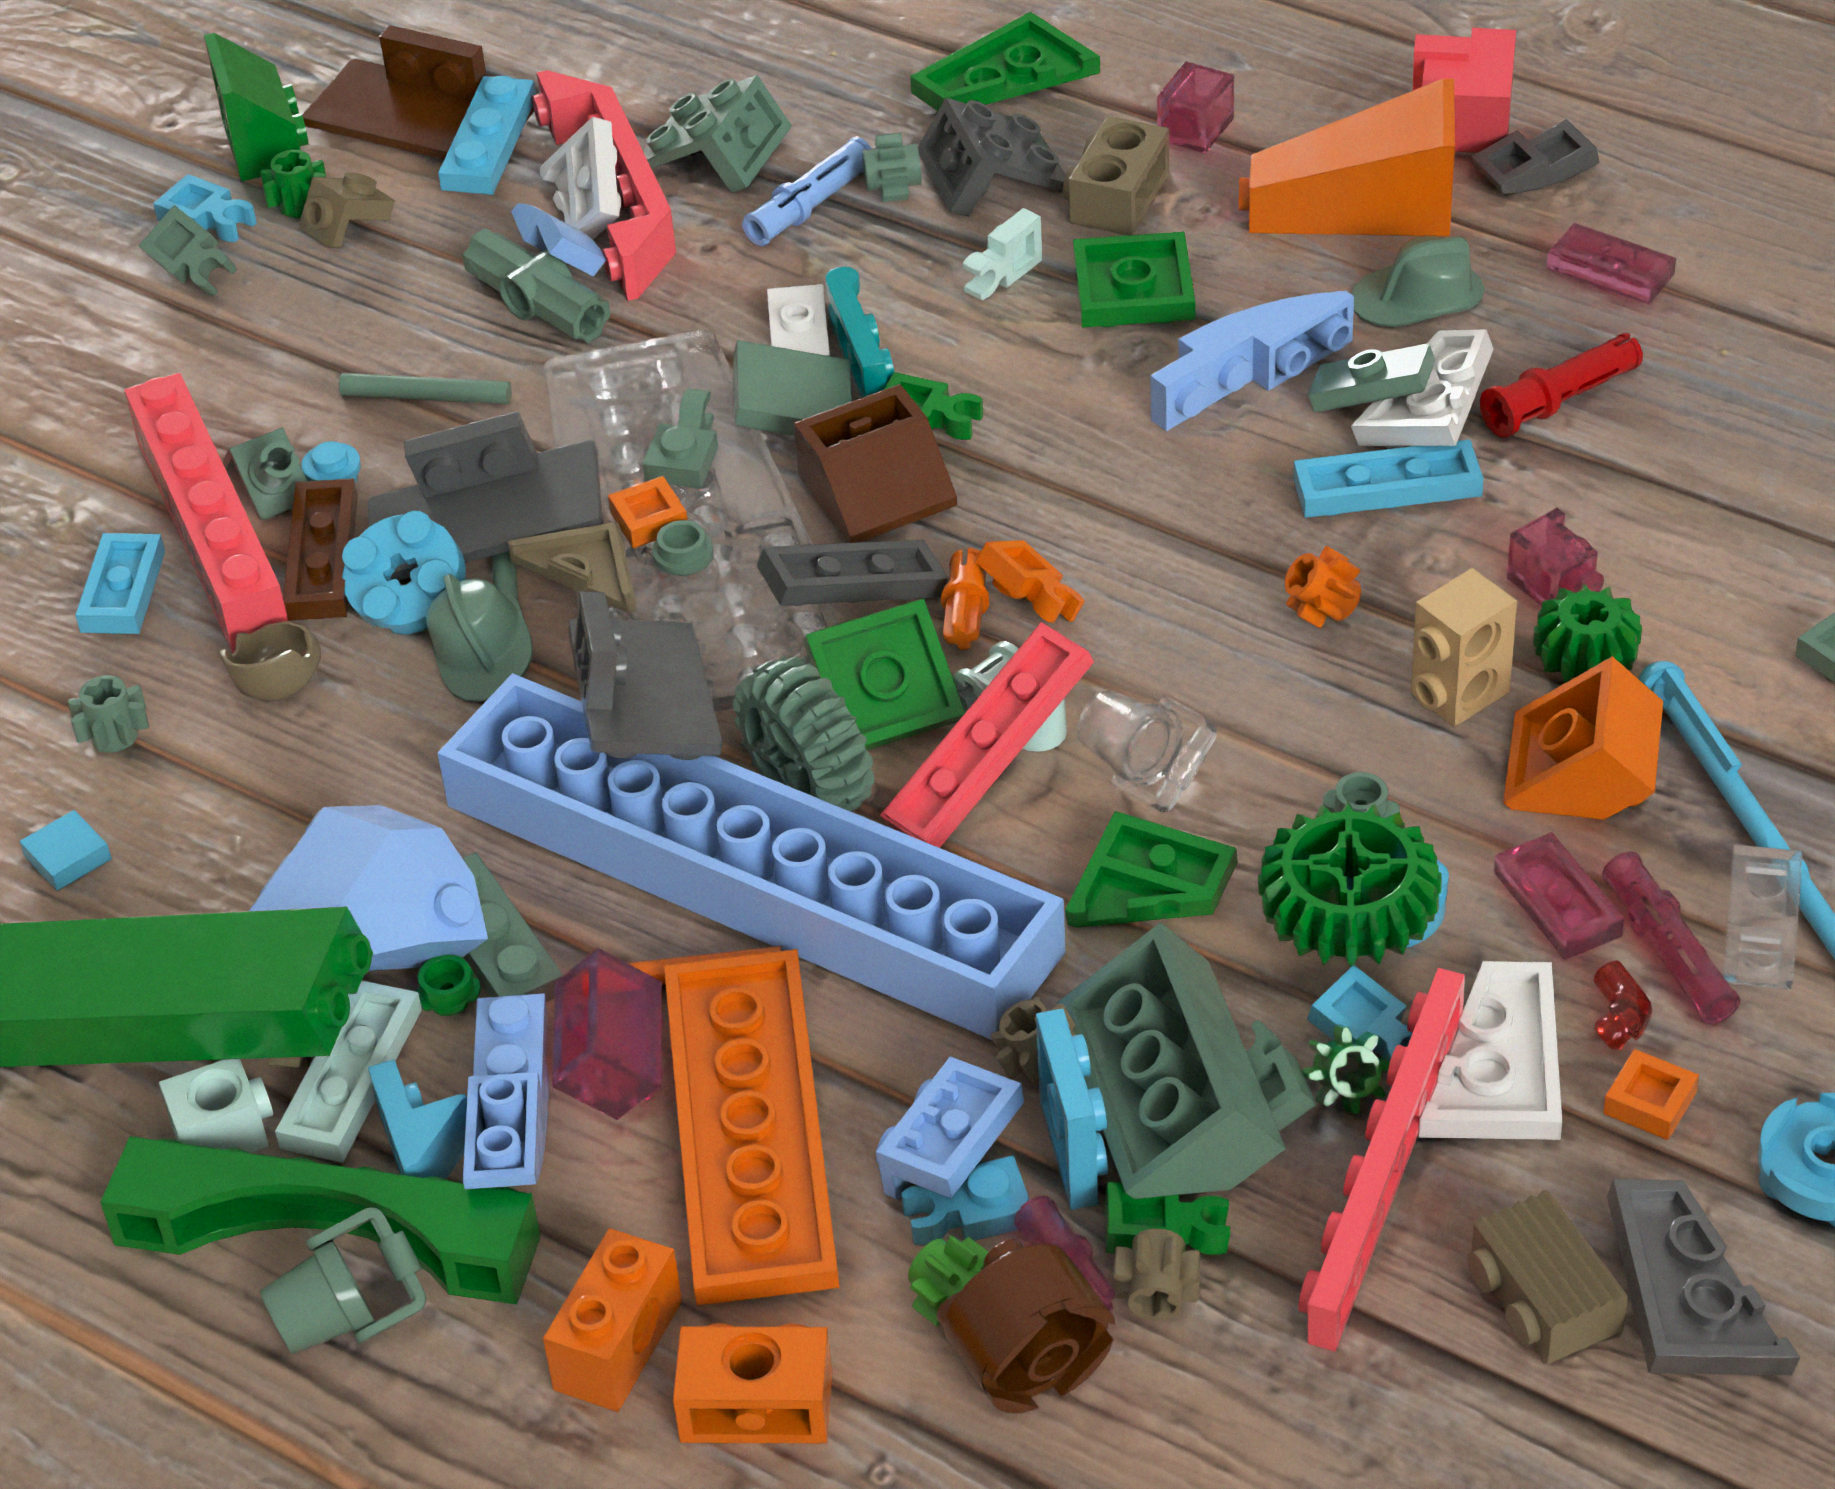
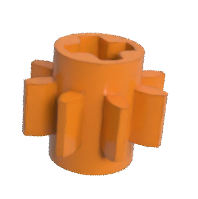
(1322, 587)

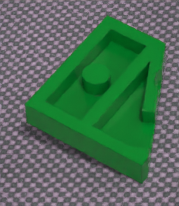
(1149, 875)

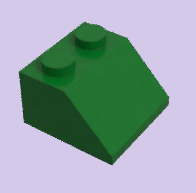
(254, 106)

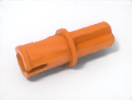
(964, 600)

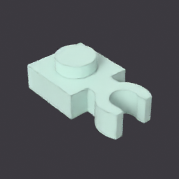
(1010, 254)

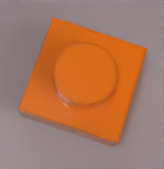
(645, 510)
(1651, 1094)

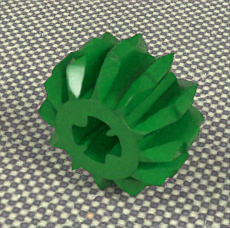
(1585, 630)

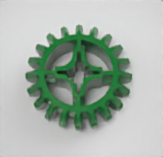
(1391, 877)

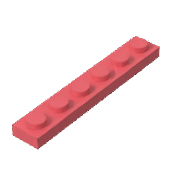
(1374, 1179)

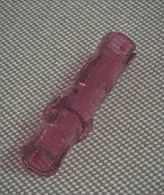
(1708, 988)

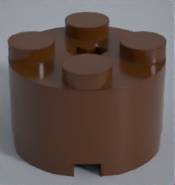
(1027, 1325)

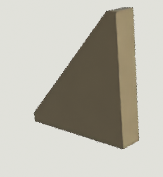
(582, 560)

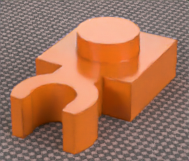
(1024, 573)

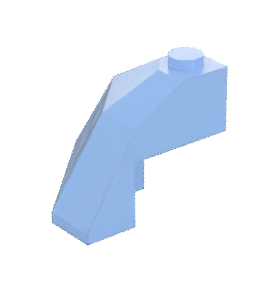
(394, 877)

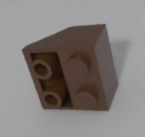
(873, 464)

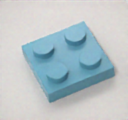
(1071, 1108)

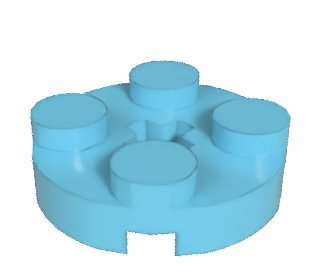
(383, 548)
(1788, 1160)

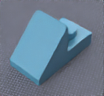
(422, 1137)

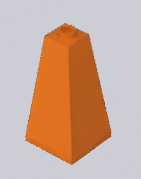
(1361, 174)

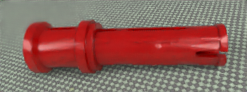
(1542, 391)

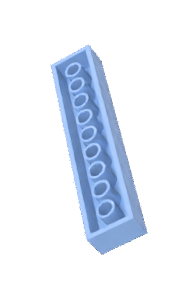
(759, 859)

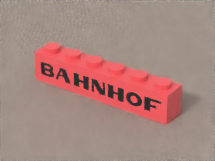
(205, 507)

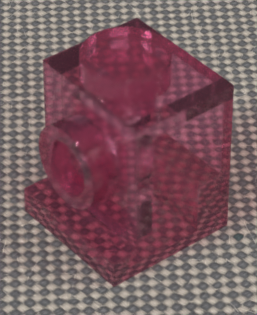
(1551, 557)

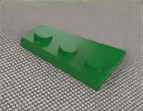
(1006, 64)

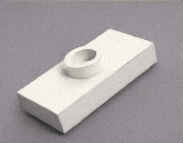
(798, 318)

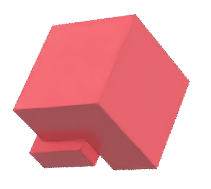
(1482, 81)

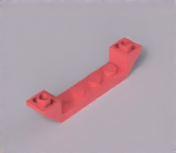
(645, 241)

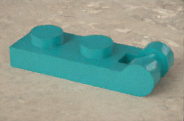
(857, 333)

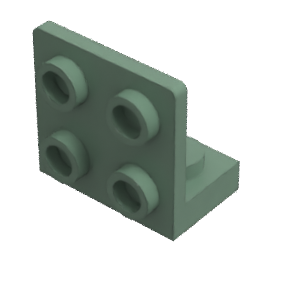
(731, 124)

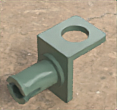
(267, 472)

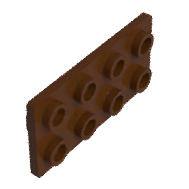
(408, 101)

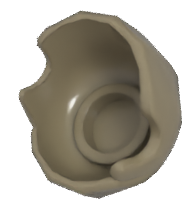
(273, 661)

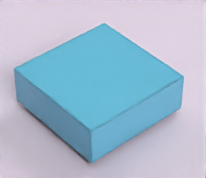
(65, 850)

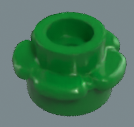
(447, 985)

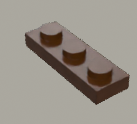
(318, 533)

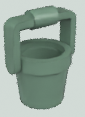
(322, 1297)

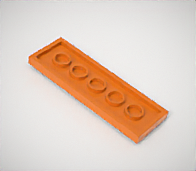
(749, 1129)

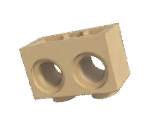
(1463, 647)

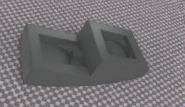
(1527, 165)

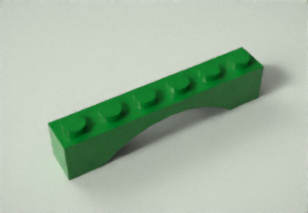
(189, 1195)

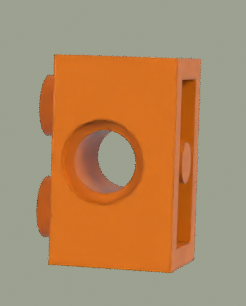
(613, 1319)
(722, 1405)

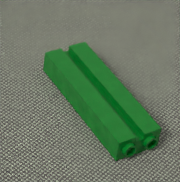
(178, 986)

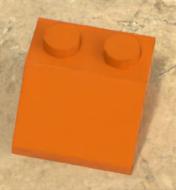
(1586, 746)

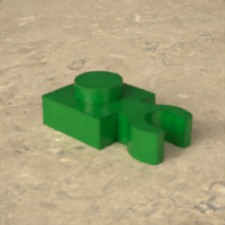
(943, 411)
(1198, 1223)

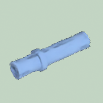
(794, 201)

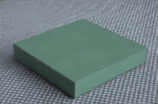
(785, 386)

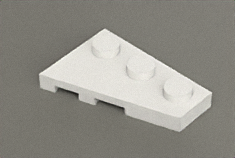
(1502, 1061)

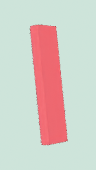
(988, 737)

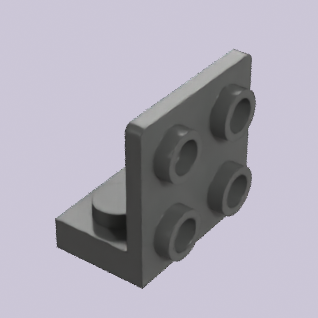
(974, 142)

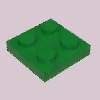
(1133, 279)
(888, 672)

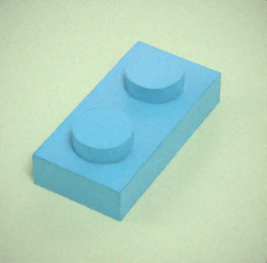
(120, 583)

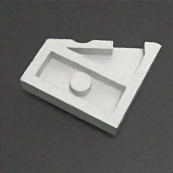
(586, 178)

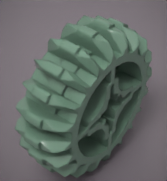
(803, 733)

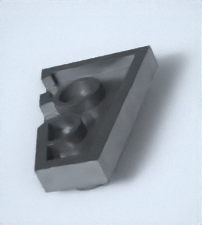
(1683, 1290)

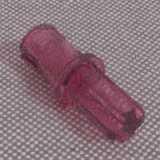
(1044, 1224)

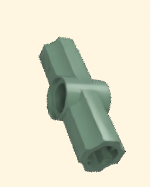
(536, 285)

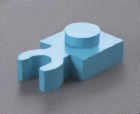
(208, 206)
(1362, 1007)
(980, 1207)

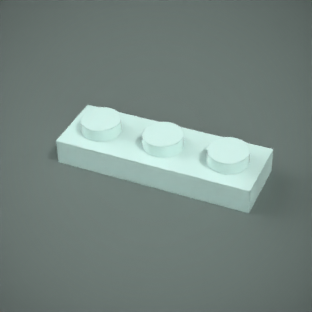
(338, 1087)

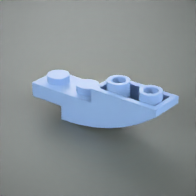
(1254, 344)
(507, 1093)

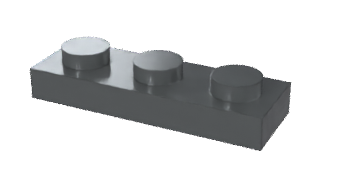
(851, 572)

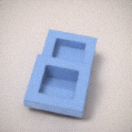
(558, 238)

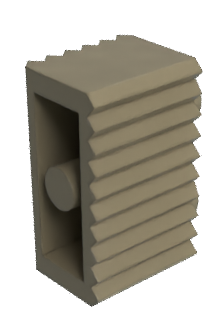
(1546, 1278)

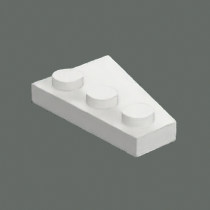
(1442, 408)

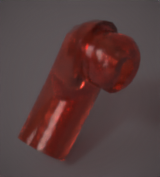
(1627, 1005)

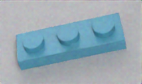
(487, 135)
(1387, 478)

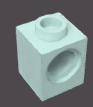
(218, 1107)

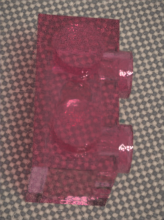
(607, 1034)

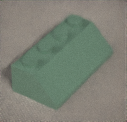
(1171, 1072)

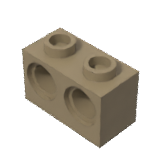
(1118, 175)

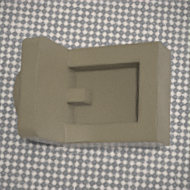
(338, 200)

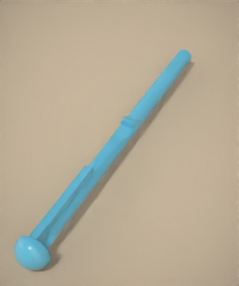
(1722, 766)

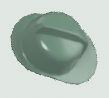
(1424, 282)
(477, 637)

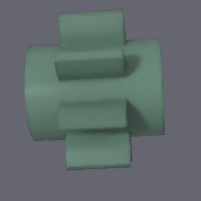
(891, 167)
(108, 713)

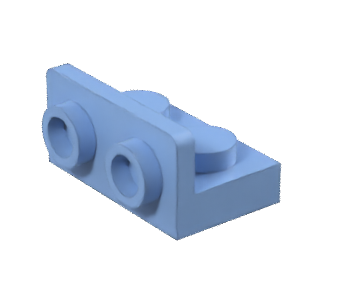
(947, 1129)

